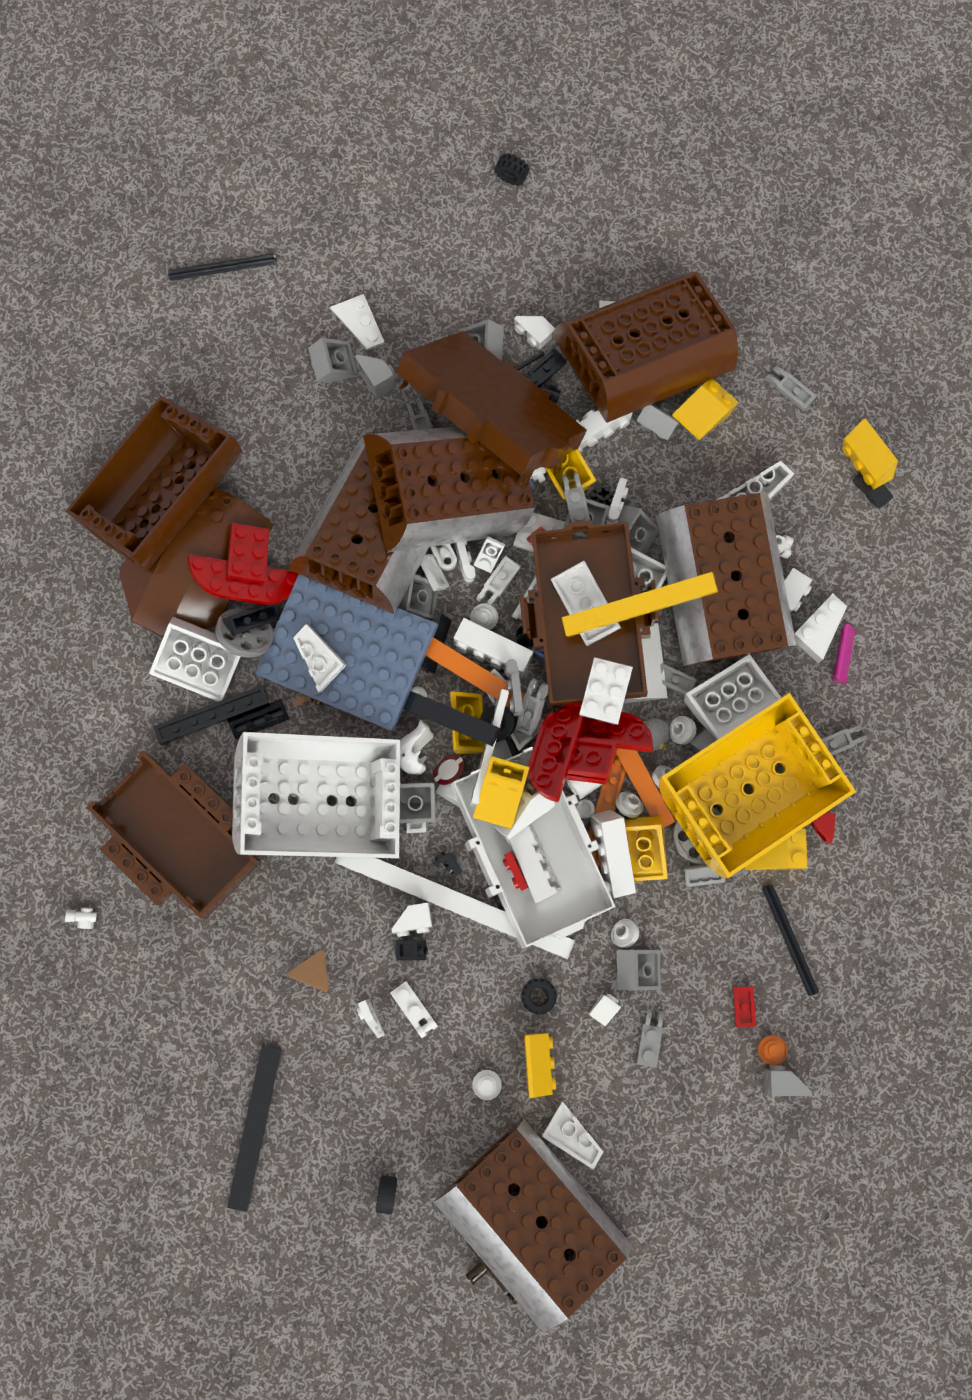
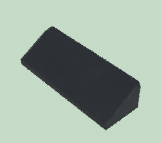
(252, 618)
(441, 633)
(258, 717)

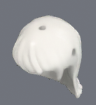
(411, 748)

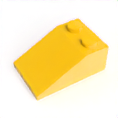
(705, 409)
(647, 847)
(786, 855)

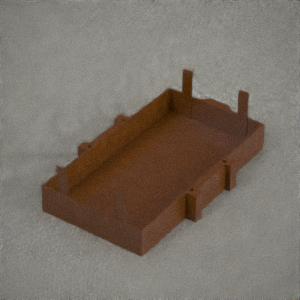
(492, 403)

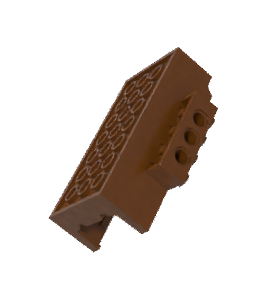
(173, 836)

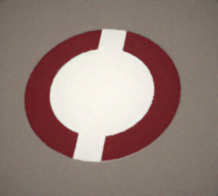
(448, 769)

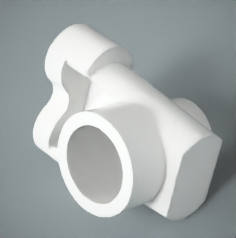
(784, 544)
(85, 917)

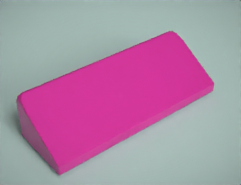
(843, 654)

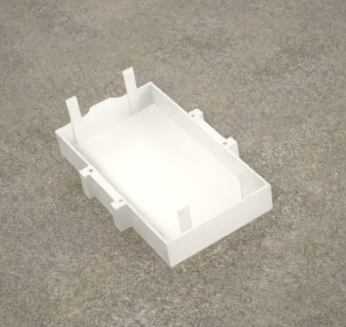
(568, 852)

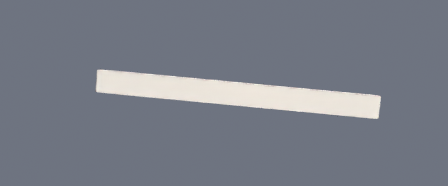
(447, 899)

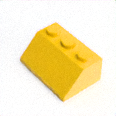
(870, 455)
(572, 464)
(472, 705)
(539, 1064)

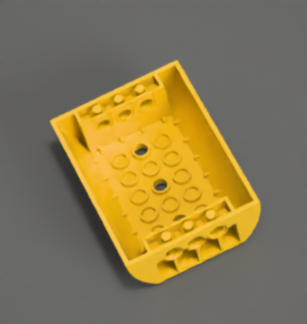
(778, 803)

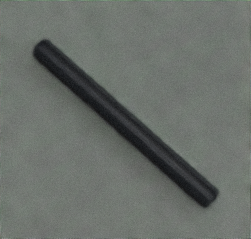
(222, 267)
(790, 940)

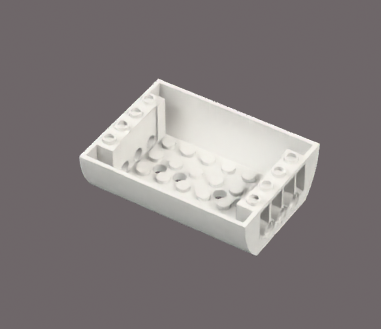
(312, 771)

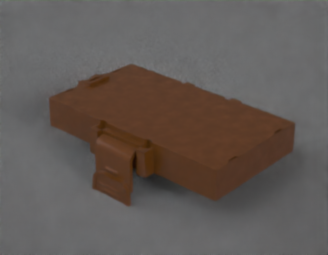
(611, 564)

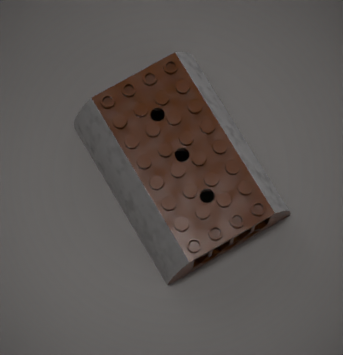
(450, 510)
(695, 546)
(352, 568)
(506, 1233)

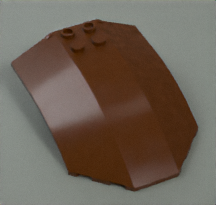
(168, 585)

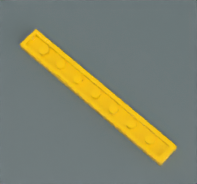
(640, 604)

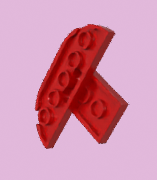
(245, 572)
(629, 735)
(562, 752)

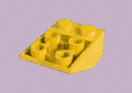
(501, 792)

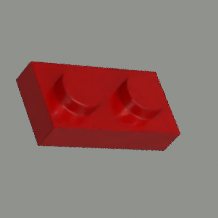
(511, 864)
(744, 1006)

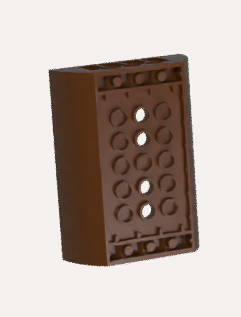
(663, 356)
(146, 477)

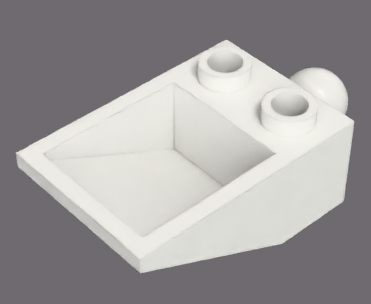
(530, 808)

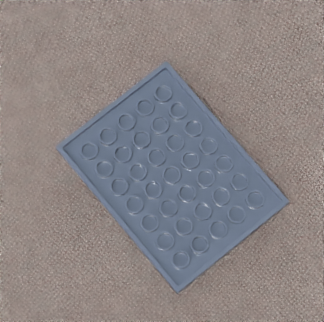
(378, 648)

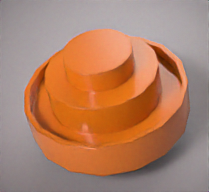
(772, 1049)

